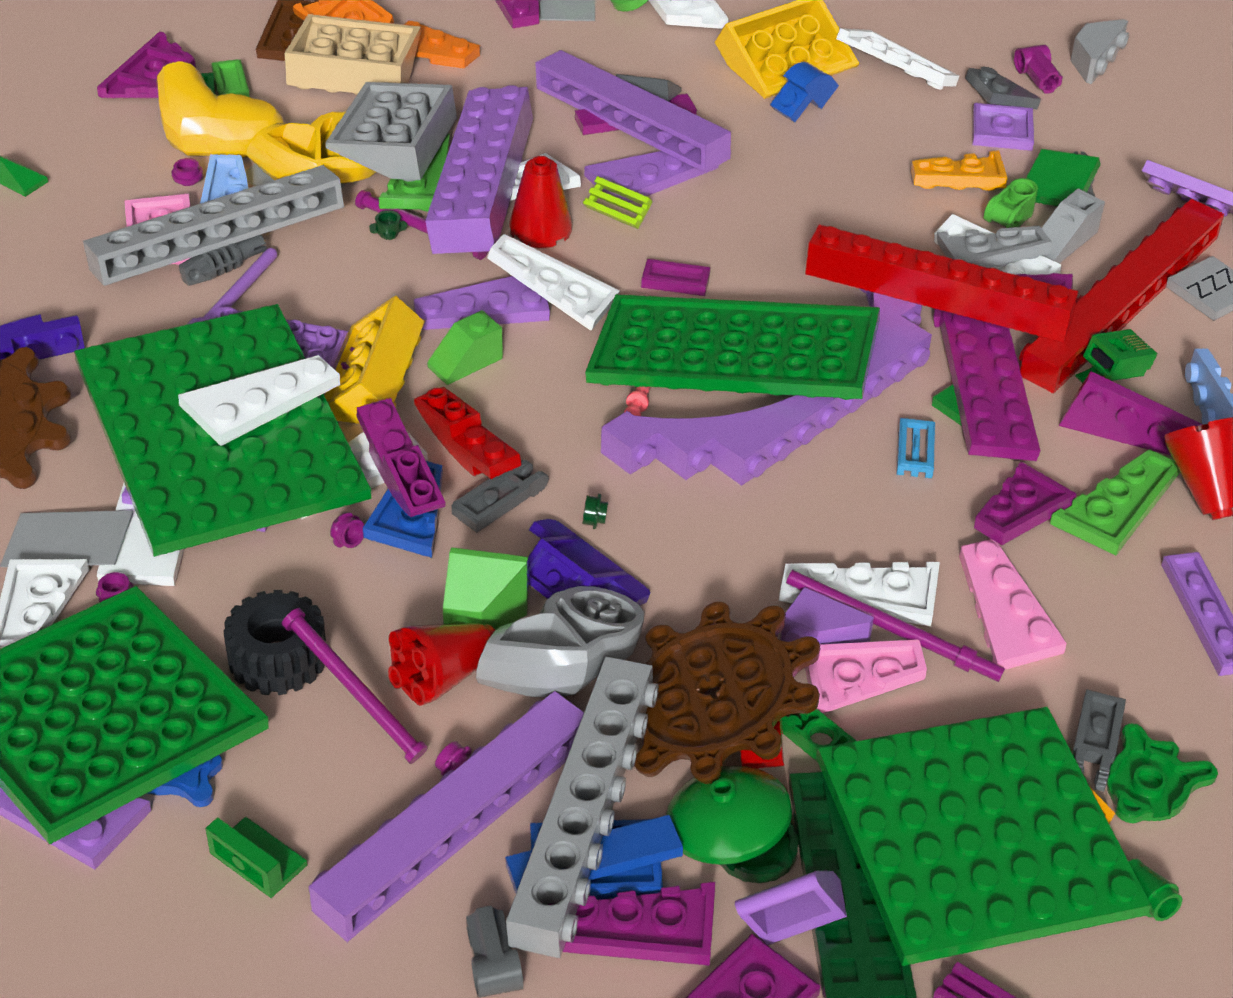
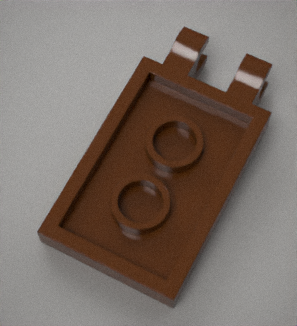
(280, 30)

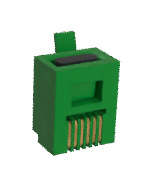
(1118, 356)

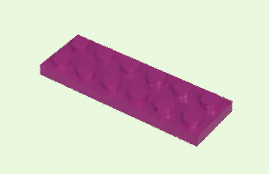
(989, 389)

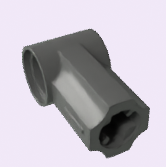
(494, 963)

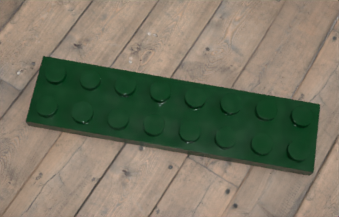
(855, 951)

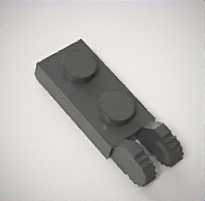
(498, 496)
(1098, 733)

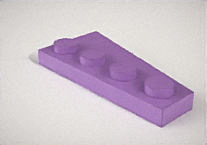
(643, 173)

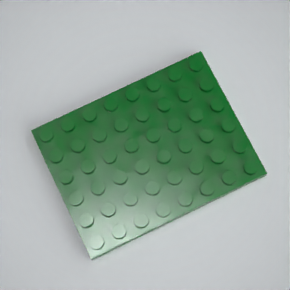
(175, 472)

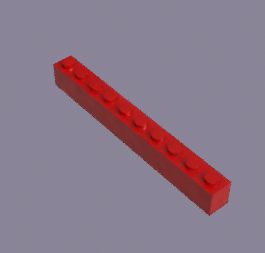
(1123, 292)

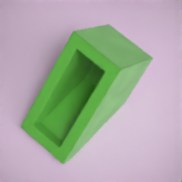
(467, 348)

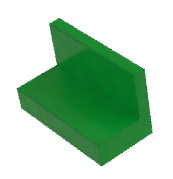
(254, 854)

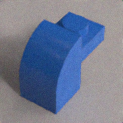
(803, 86)

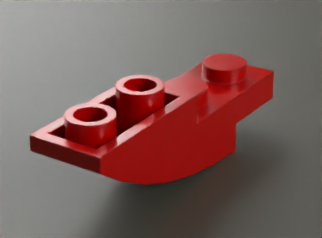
(463, 436)

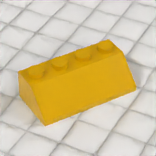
(379, 361)

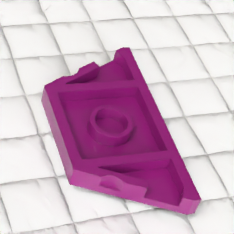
(139, 73)

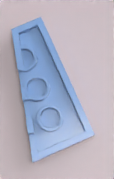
(1209, 389)

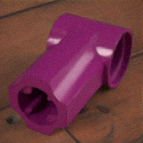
(1038, 65)

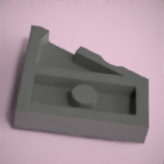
(1000, 90)

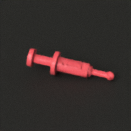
(637, 401)

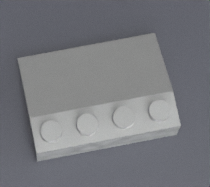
(395, 127)

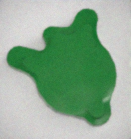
(1150, 780)

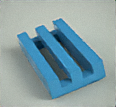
(914, 465)

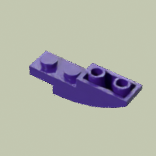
(44, 338)

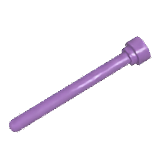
(241, 284)

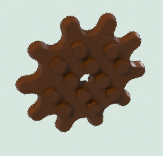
(24, 417)
(754, 694)

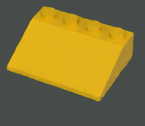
(775, 40)

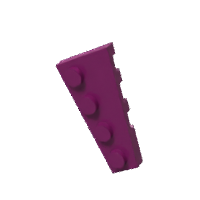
(648, 927)

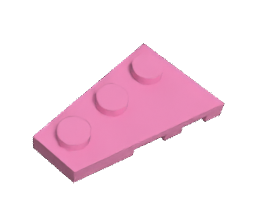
(864, 670)

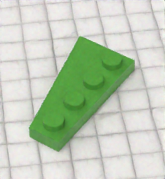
(416, 193)
(1118, 504)

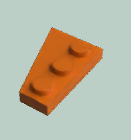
(444, 48)

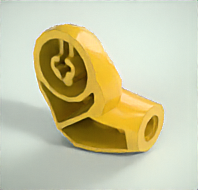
(207, 123)

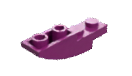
(398, 460)

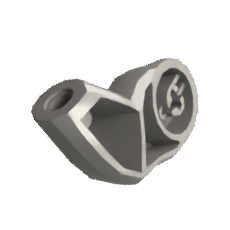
(562, 644)

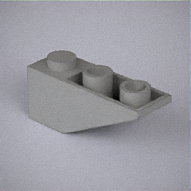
(1073, 224)

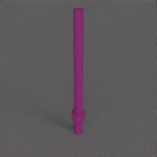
(964, 657)

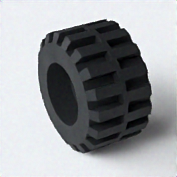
(268, 664)

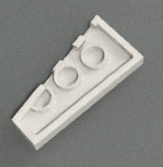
(898, 56)
(257, 398)
(897, 590)

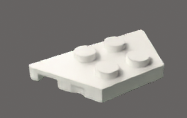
(691, 13)

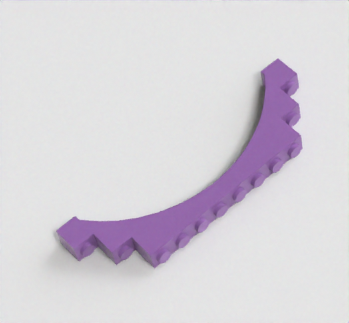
(754, 440)

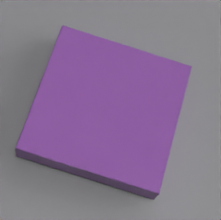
(1003, 126)

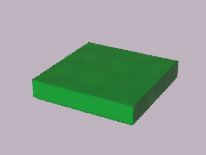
(1061, 174)

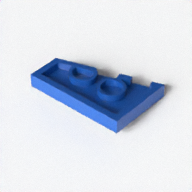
(395, 528)

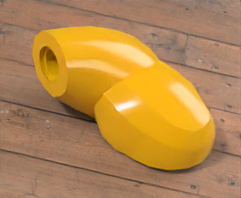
(298, 147)

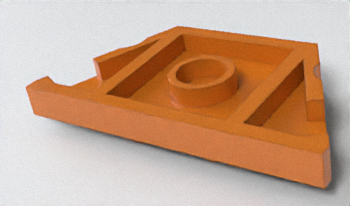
(349, 9)

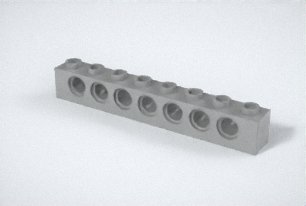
(213, 224)
(582, 809)

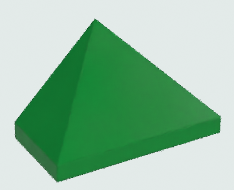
(19, 177)

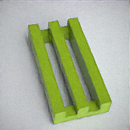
(596, 193)

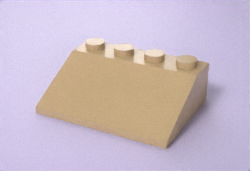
(348, 53)

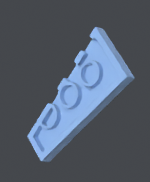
(224, 177)

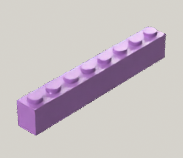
(634, 111)
(445, 818)

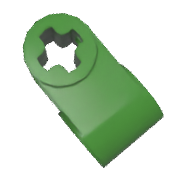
(1013, 204)

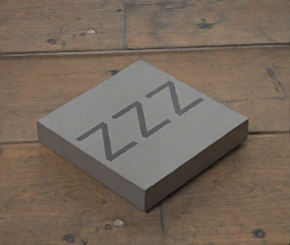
(1205, 287)

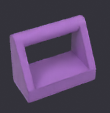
(793, 906)

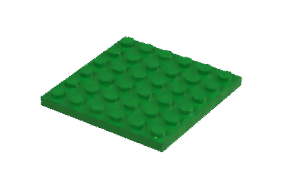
(110, 712)
(979, 835)

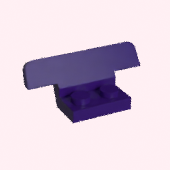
(567, 561)

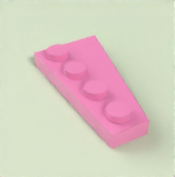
(1010, 613)

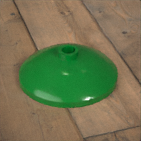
(732, 816)

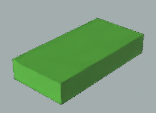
(230, 77)

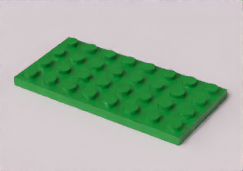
(735, 346)

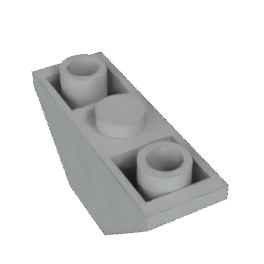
(1097, 46)

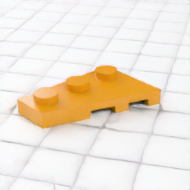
(971, 171)

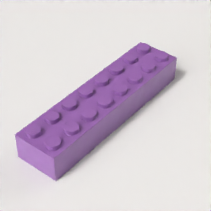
(480, 170)

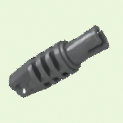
(220, 260)

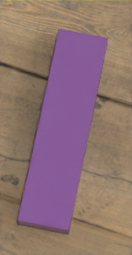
(1203, 606)

